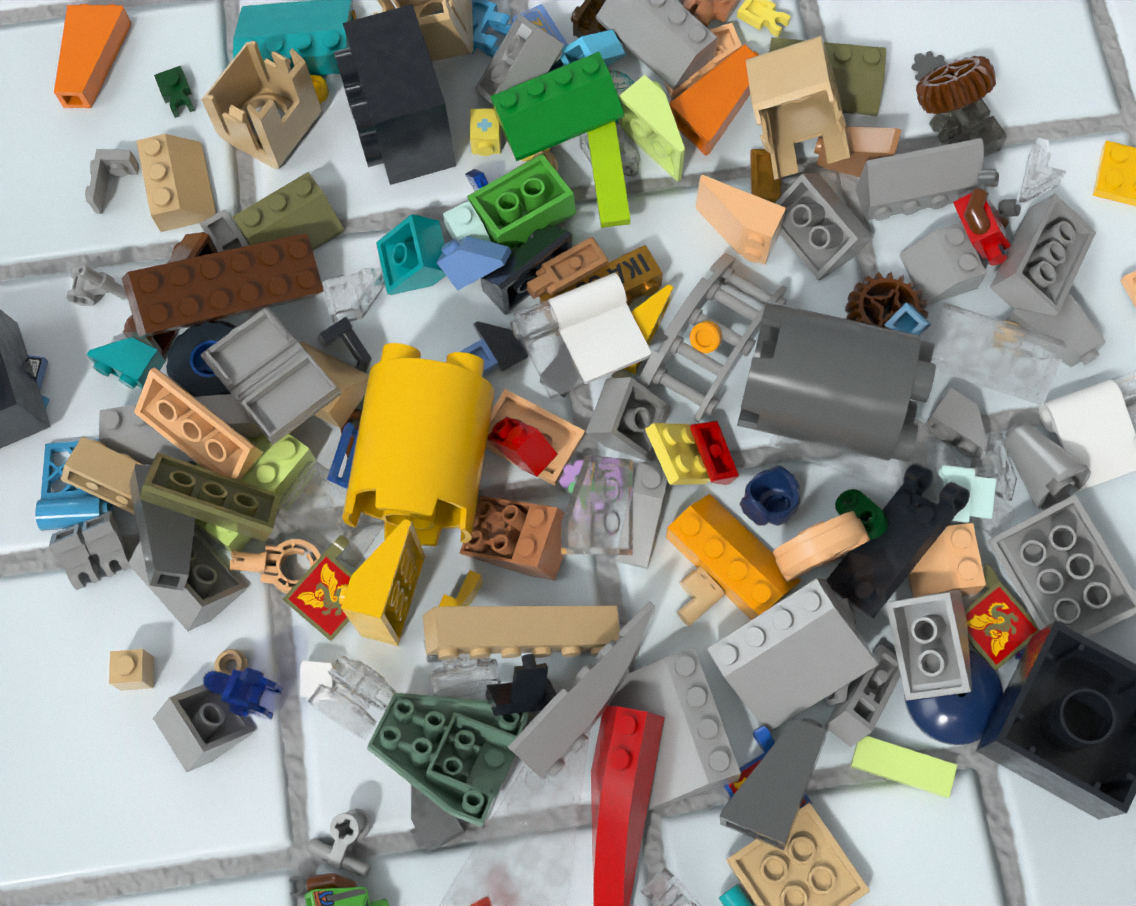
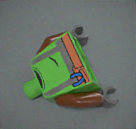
(333, 890)

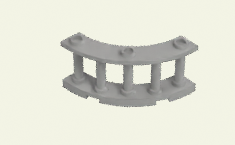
(692, 314)

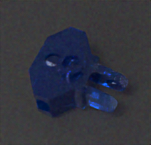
(242, 691)

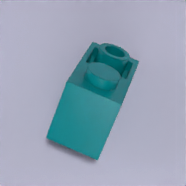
(127, 360)

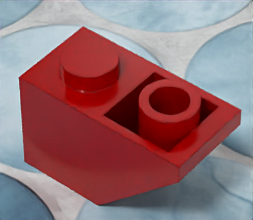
(522, 445)

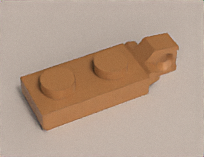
(568, 268)

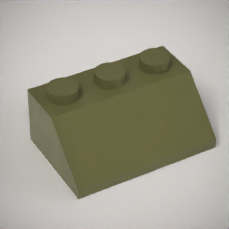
(291, 211)

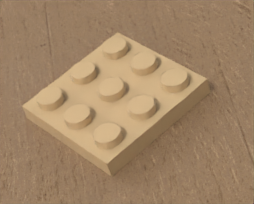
(804, 874)

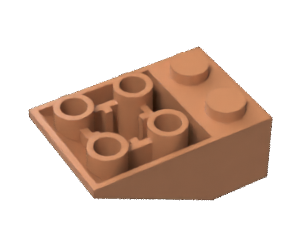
(517, 537)

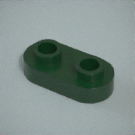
(864, 508)

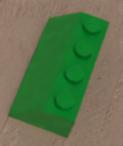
(557, 106)

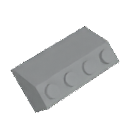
(661, 36)
(919, 179)
(1044, 258)

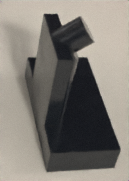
(343, 330)
(527, 691)

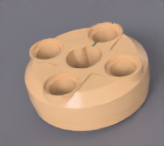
(820, 545)

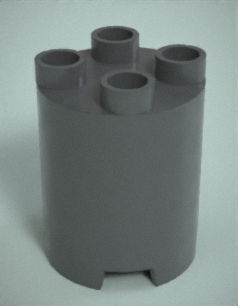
(837, 383)

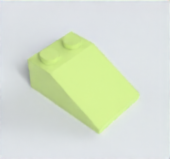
(652, 125)

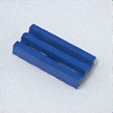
(348, 431)

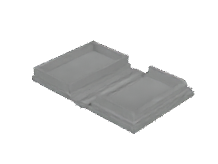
(270, 375)

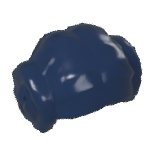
(771, 497)

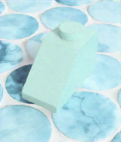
(464, 222)

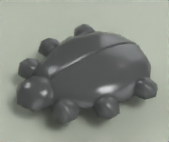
(926, 64)

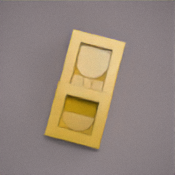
(467, 592)

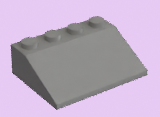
(1065, 570)
(793, 655)
(693, 742)

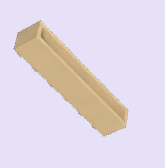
(518, 630)

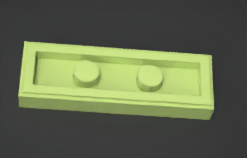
(904, 766)

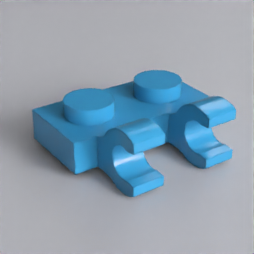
(485, 15)

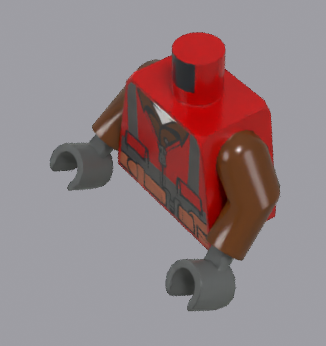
(982, 221)

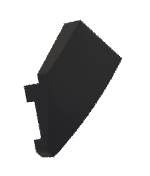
(502, 344)

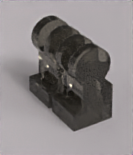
(971, 123)

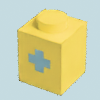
(484, 132)

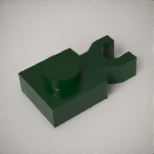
(174, 89)

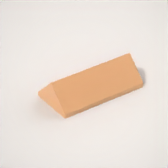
(194, 427)

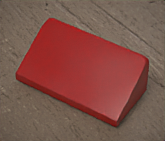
(714, 452)

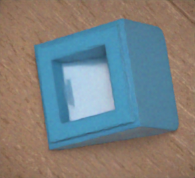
(908, 320)

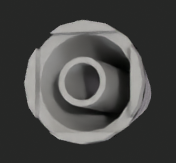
(1044, 466)

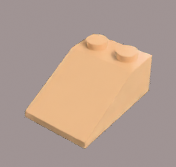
(740, 218)

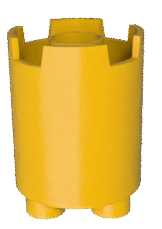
(421, 443)

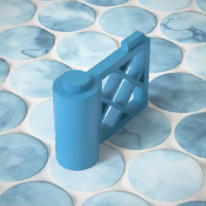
(66, 507)

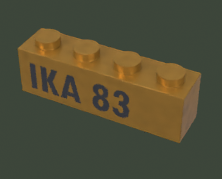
(636, 271)

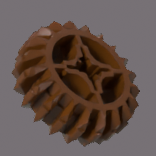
(956, 85)
(865, 299)

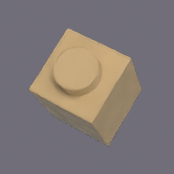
(131, 669)

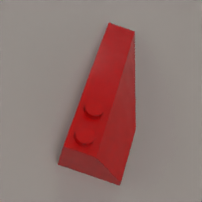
(620, 798)

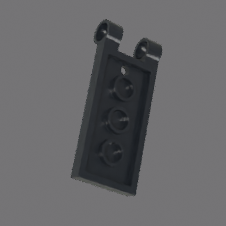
(879, 566)

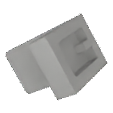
(107, 162)

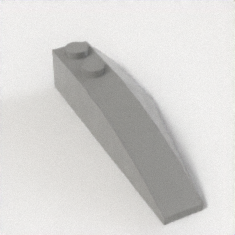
(572, 713)

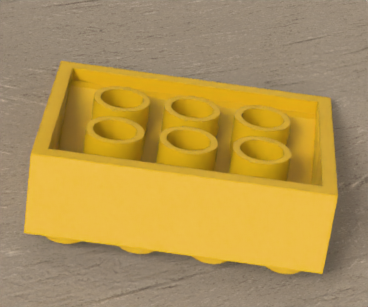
(384, 586)

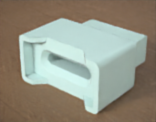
(980, 489)

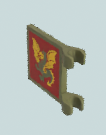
(319, 591)
(998, 623)

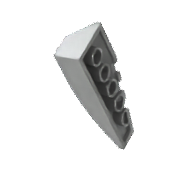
(129, 434)

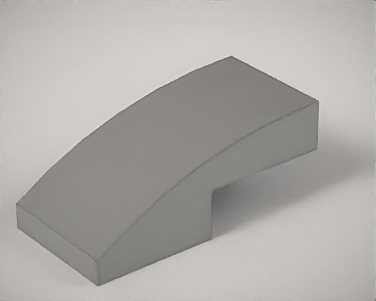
(223, 232)

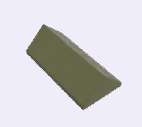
(210, 497)

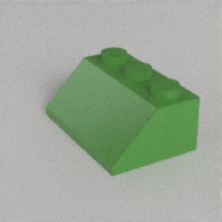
(523, 202)

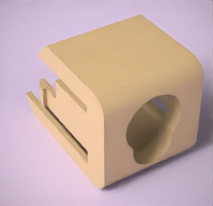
(444, 33)
(249, 86)
(797, 101)

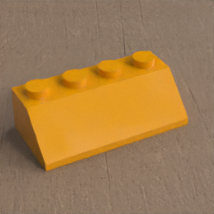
(730, 555)

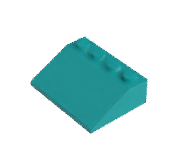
(306, 26)

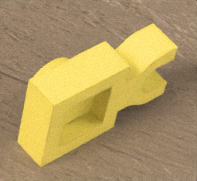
(763, 13)

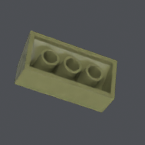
(857, 72)

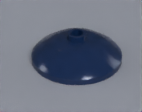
(956, 718)

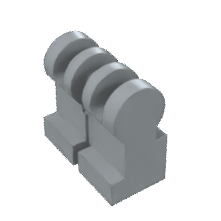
(77, 545)

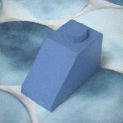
(471, 259)

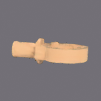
(273, 554)

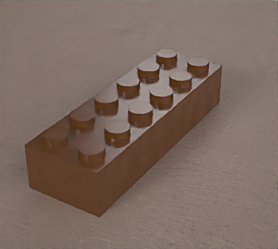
(222, 285)

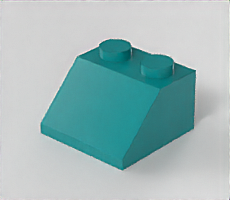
(410, 255)

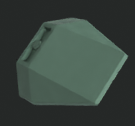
(449, 750)

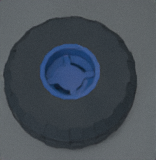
(187, 366)

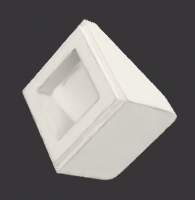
(312, 674)

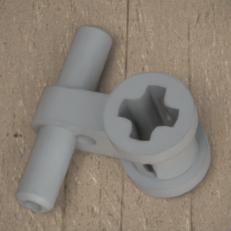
(90, 283)
(339, 854)

